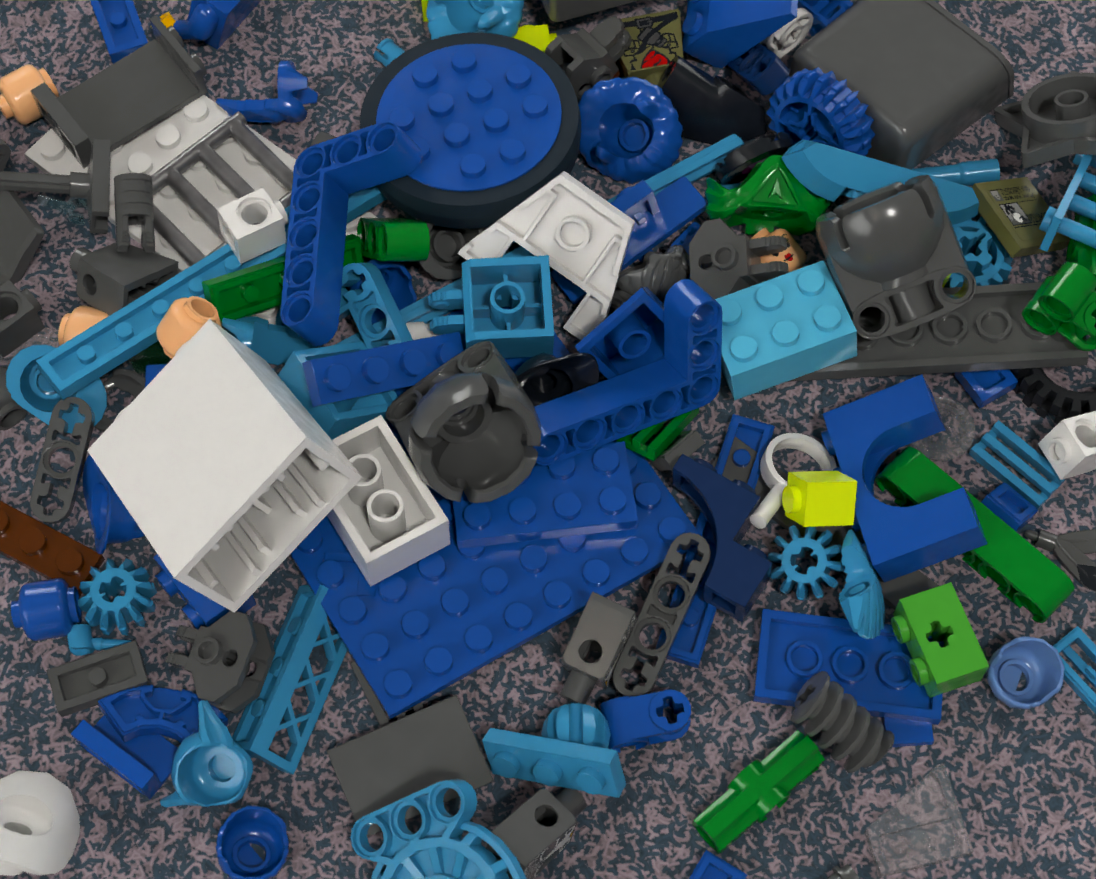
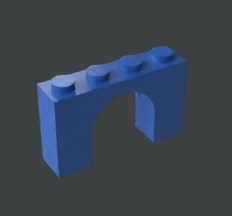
(862, 438)

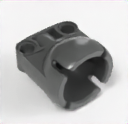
(894, 255)
(469, 426)

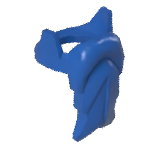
(292, 95)

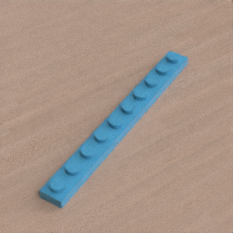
(135, 325)

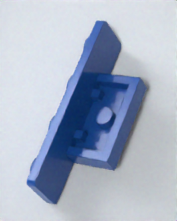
(654, 220)

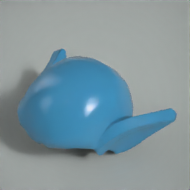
(209, 765)

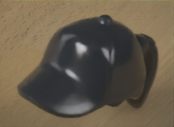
(551, 377)

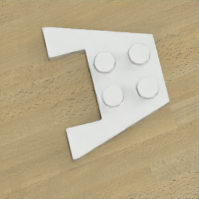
(577, 231)

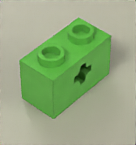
(939, 615)

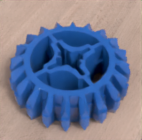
(821, 110)

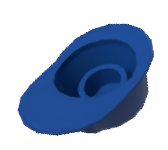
(107, 513)

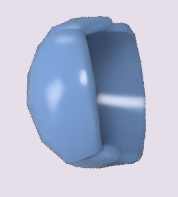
(1039, 664)

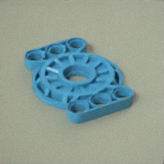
(437, 847)

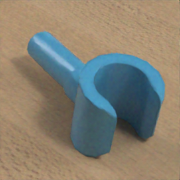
(82, 642)

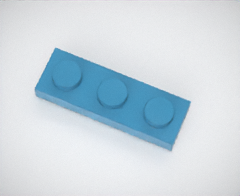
(554, 762)

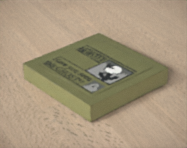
(1015, 214)

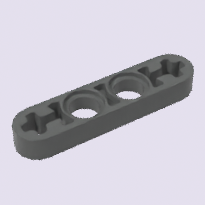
(657, 614)

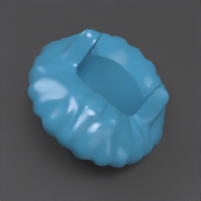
(474, 16)

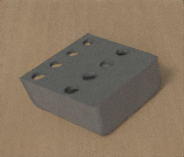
(914, 69)

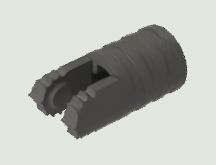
(134, 207)

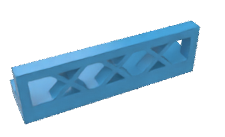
(291, 660)

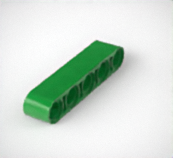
(1007, 559)

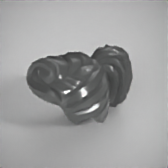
(656, 272)

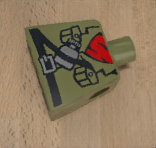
(653, 45)

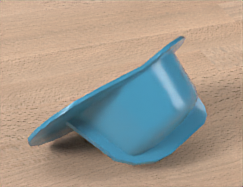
(38, 397)

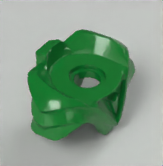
(766, 199)

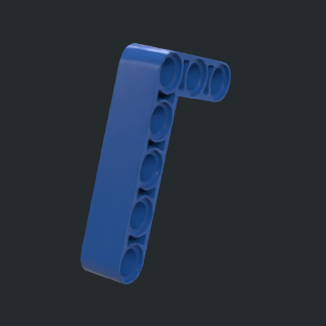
(318, 219)
(646, 395)

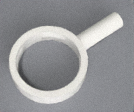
(775, 482)

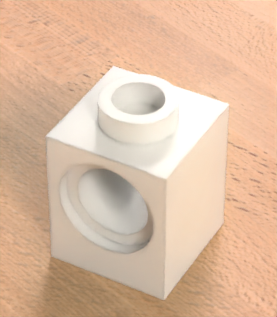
(253, 240)
(1072, 445)

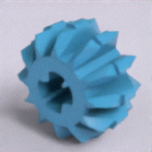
(797, 549)
(123, 608)

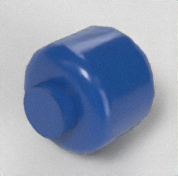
(46, 609)

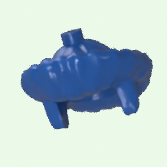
(629, 129)

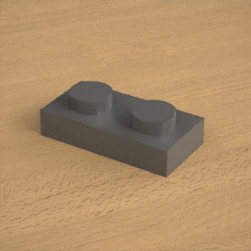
(93, 677)

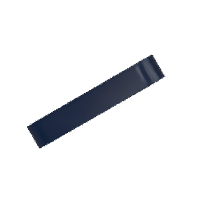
(760, 69)

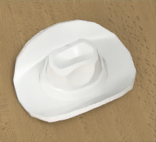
(36, 824)

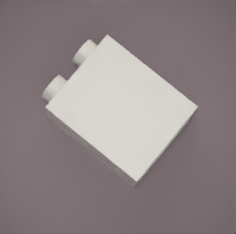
(222, 467)

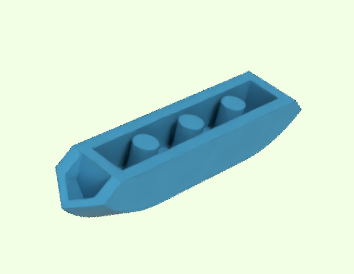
(831, 170)

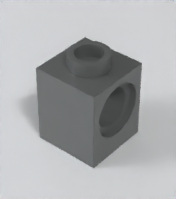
(23, 324)

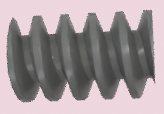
(841, 723)

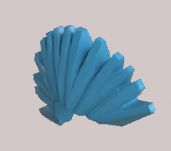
(863, 595)

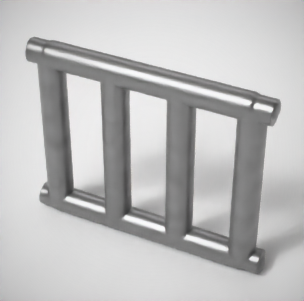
(204, 150)

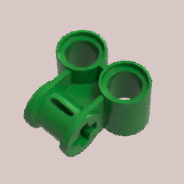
(1066, 306)

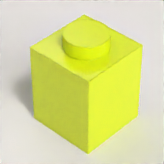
(820, 498)

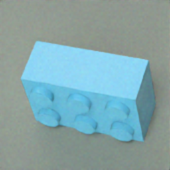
(784, 330)

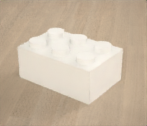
(390, 512)

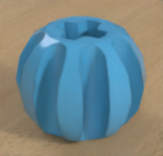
(577, 724)

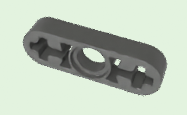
(80, 430)

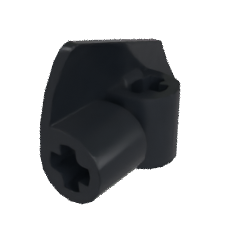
(710, 105)

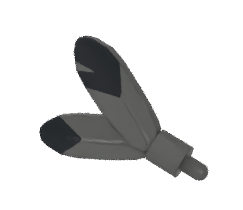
(1070, 552)

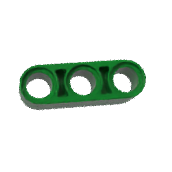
(394, 239)

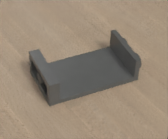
(125, 95)

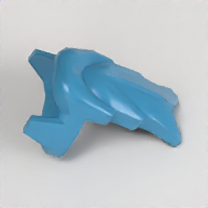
(269, 341)

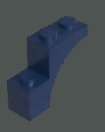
(738, 570)

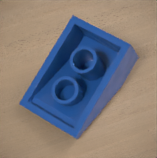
(728, 28)

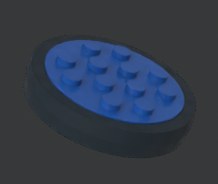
(488, 122)

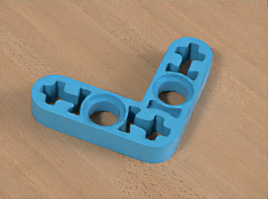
(364, 301)

